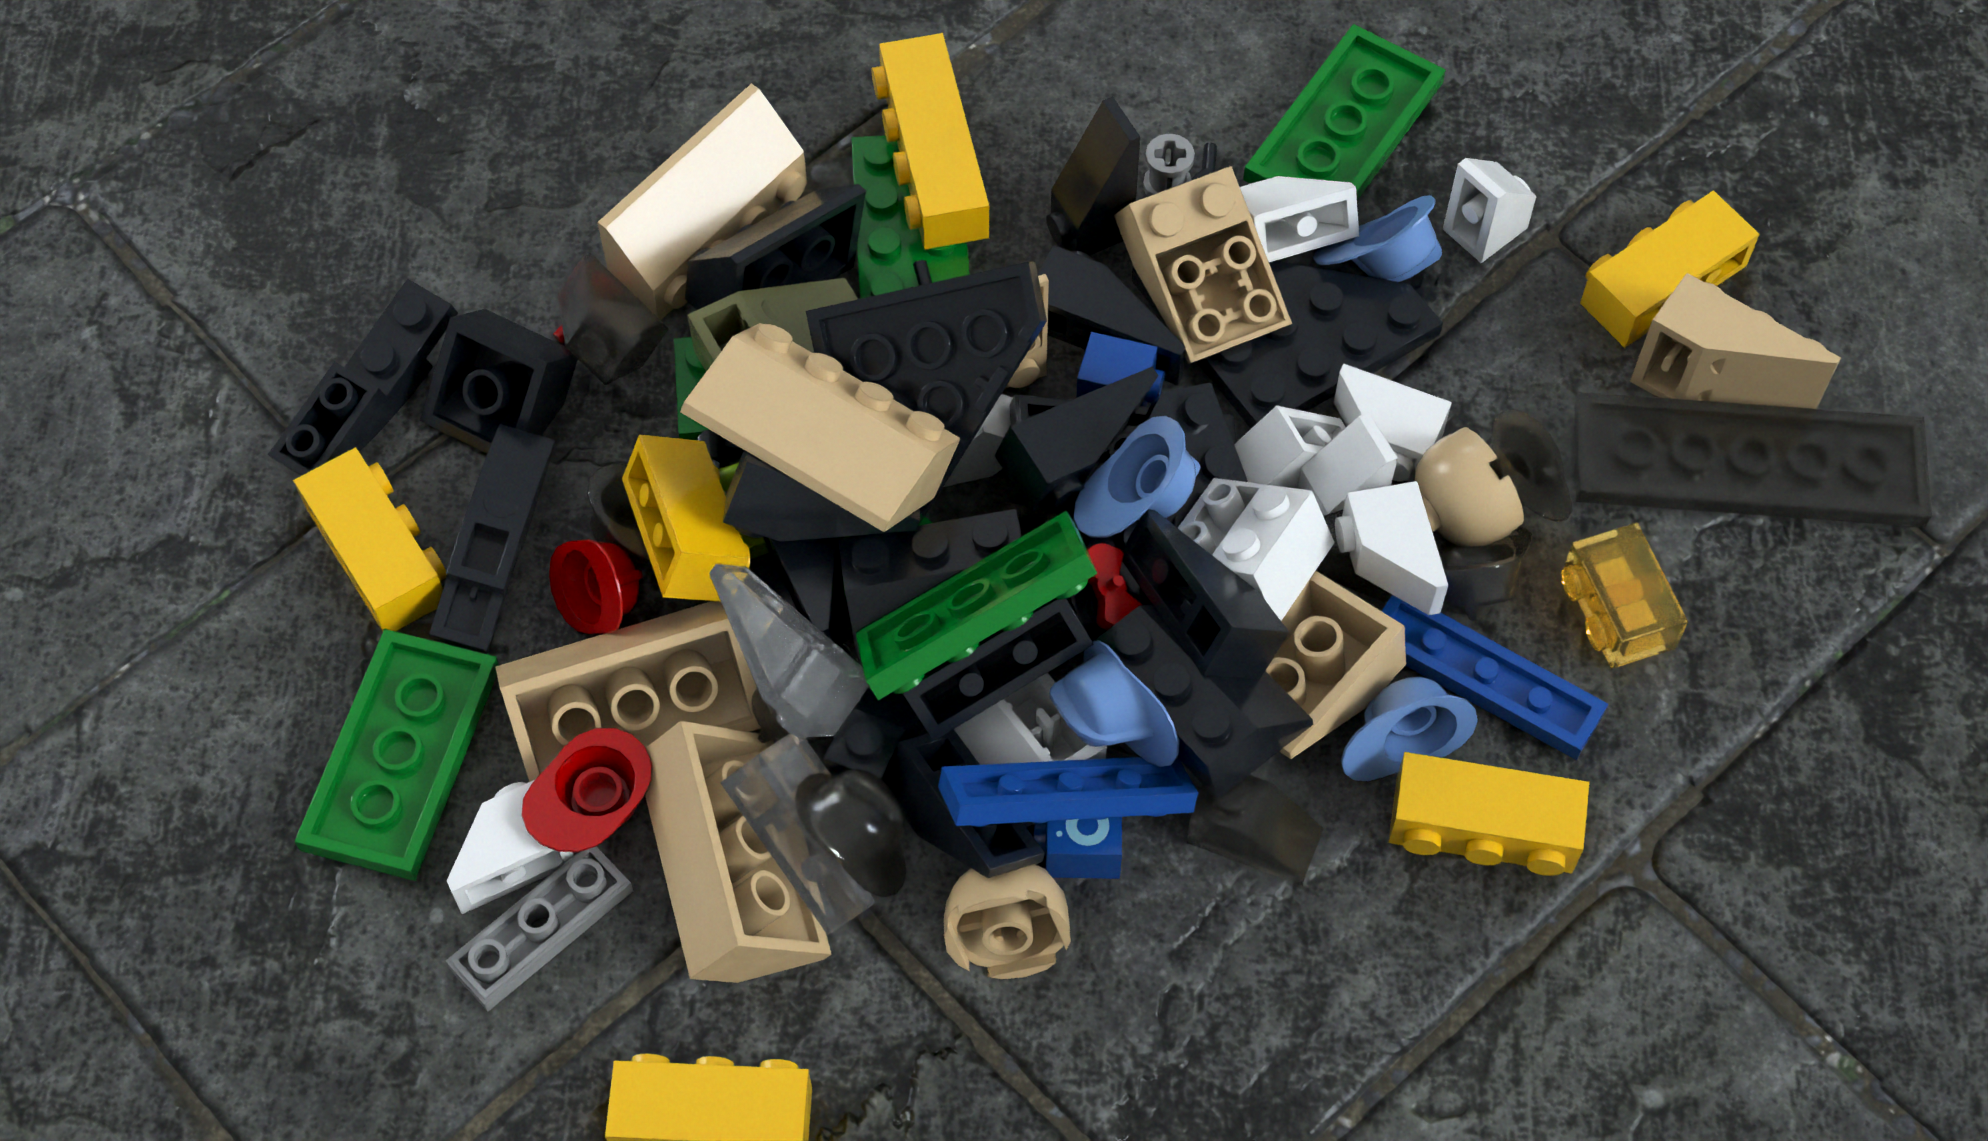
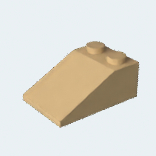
(1335, 657)

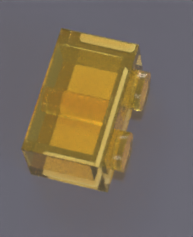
(1623, 596)

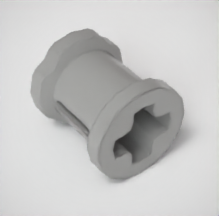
(1180, 163)

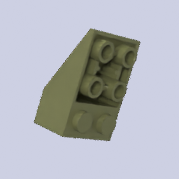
(779, 306)

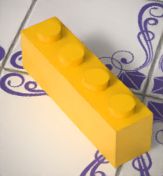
(932, 142)

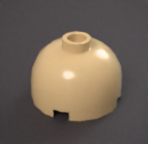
(1464, 493)
(1007, 922)

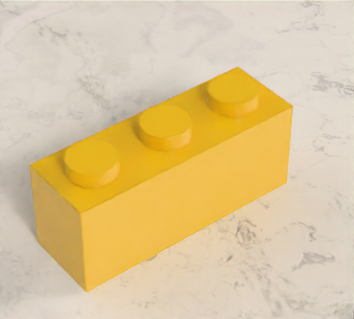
(1697, 239)
(681, 515)
(373, 539)
(1489, 814)
(708, 1100)

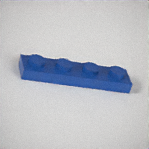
(1498, 679)
(1065, 791)

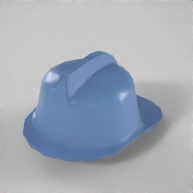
(1391, 245)
(1143, 474)
(1112, 706)
(1410, 718)

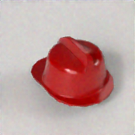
(593, 584)
(587, 790)

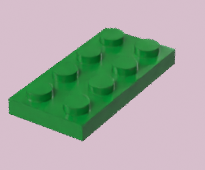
(1349, 114)
(885, 241)
(974, 605)
(398, 755)

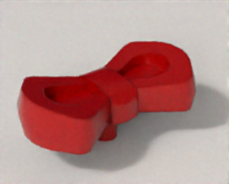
(1109, 586)

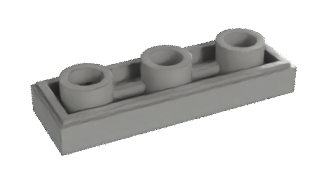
(513, 951)

